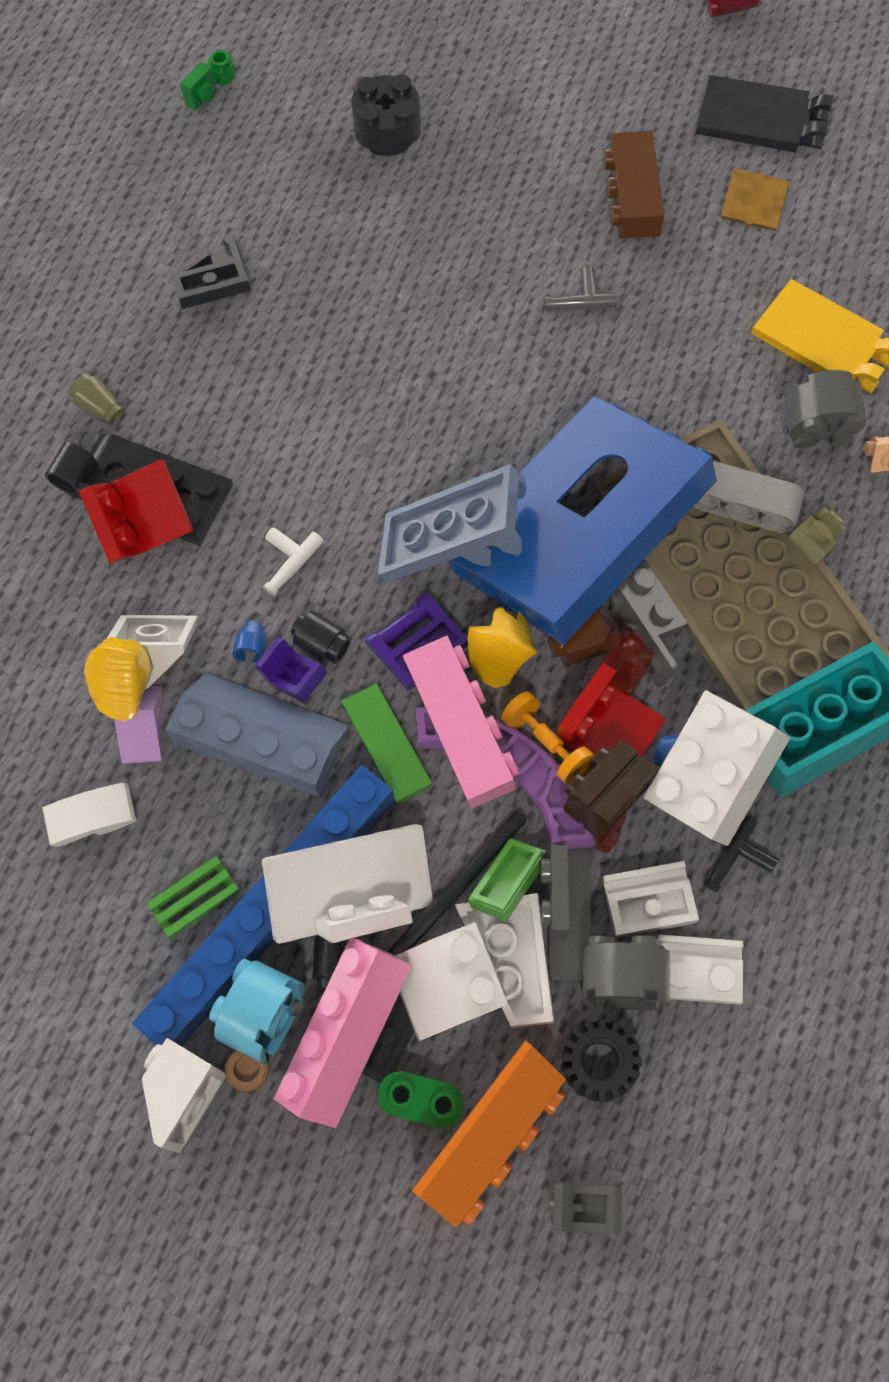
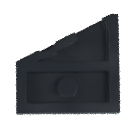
(212, 276)

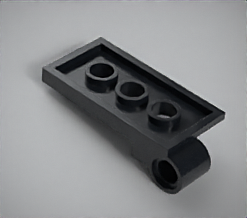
(78, 468)

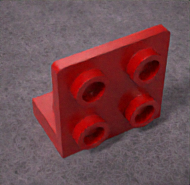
(136, 512)
(608, 715)

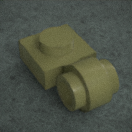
(818, 533)

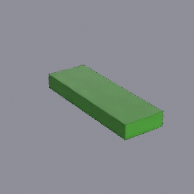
(386, 743)

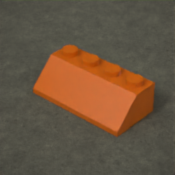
(490, 1135)

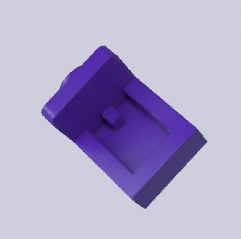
(290, 671)

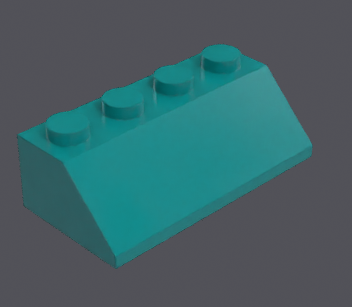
(829, 717)

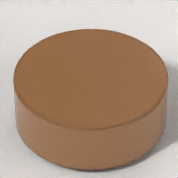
(246, 1073)

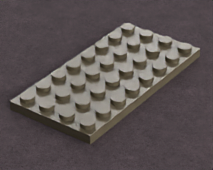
(751, 592)

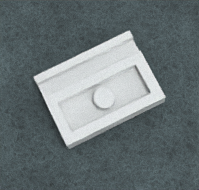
(650, 899)
(705, 969)

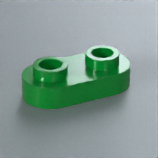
(421, 1099)

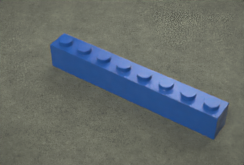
(247, 929)

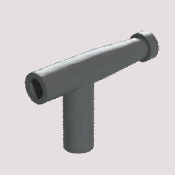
(588, 300)

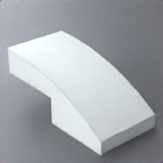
(89, 813)

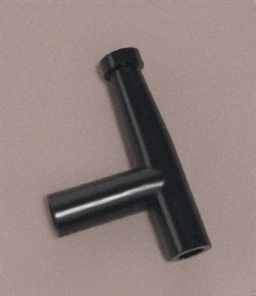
(744, 848)

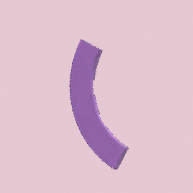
(535, 776)

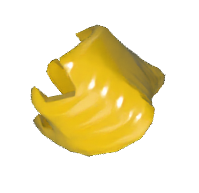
(501, 648)
(117, 677)

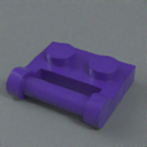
(439, 627)

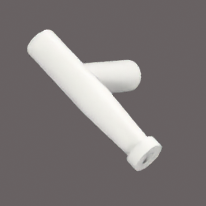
(297, 556)

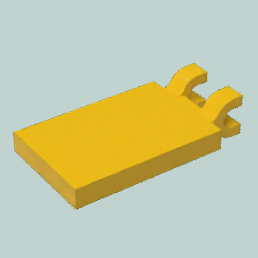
(823, 335)

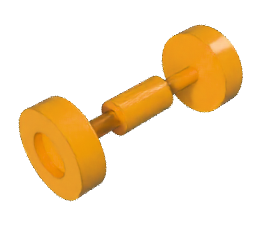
(522, 710)

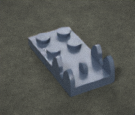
(454, 525)

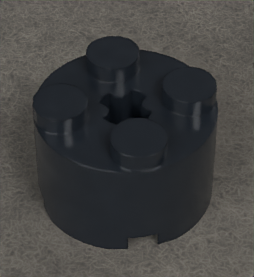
(386, 114)

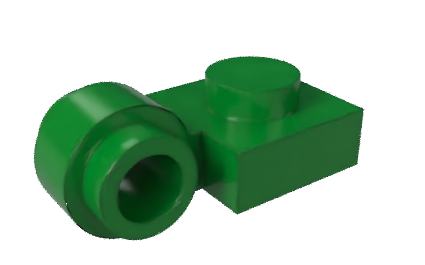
(199, 84)

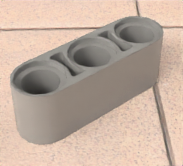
(753, 499)

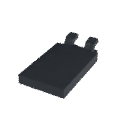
(763, 114)

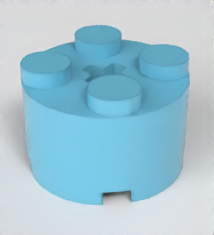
(256, 1010)

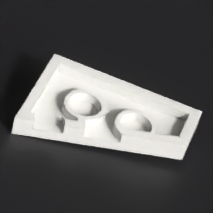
(518, 960)

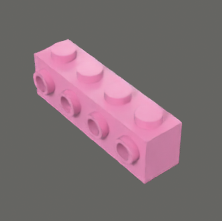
(460, 723)
(342, 1033)

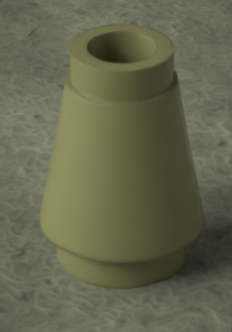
(95, 398)

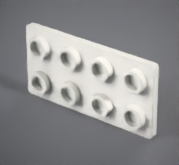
(348, 886)

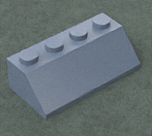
(257, 733)

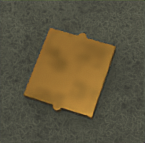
(755, 199)

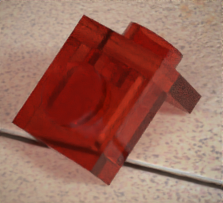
(629, 658)

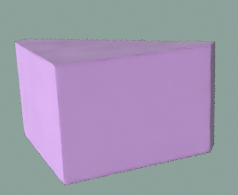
(142, 736)

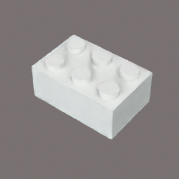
(716, 768)

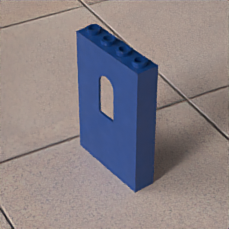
(576, 561)

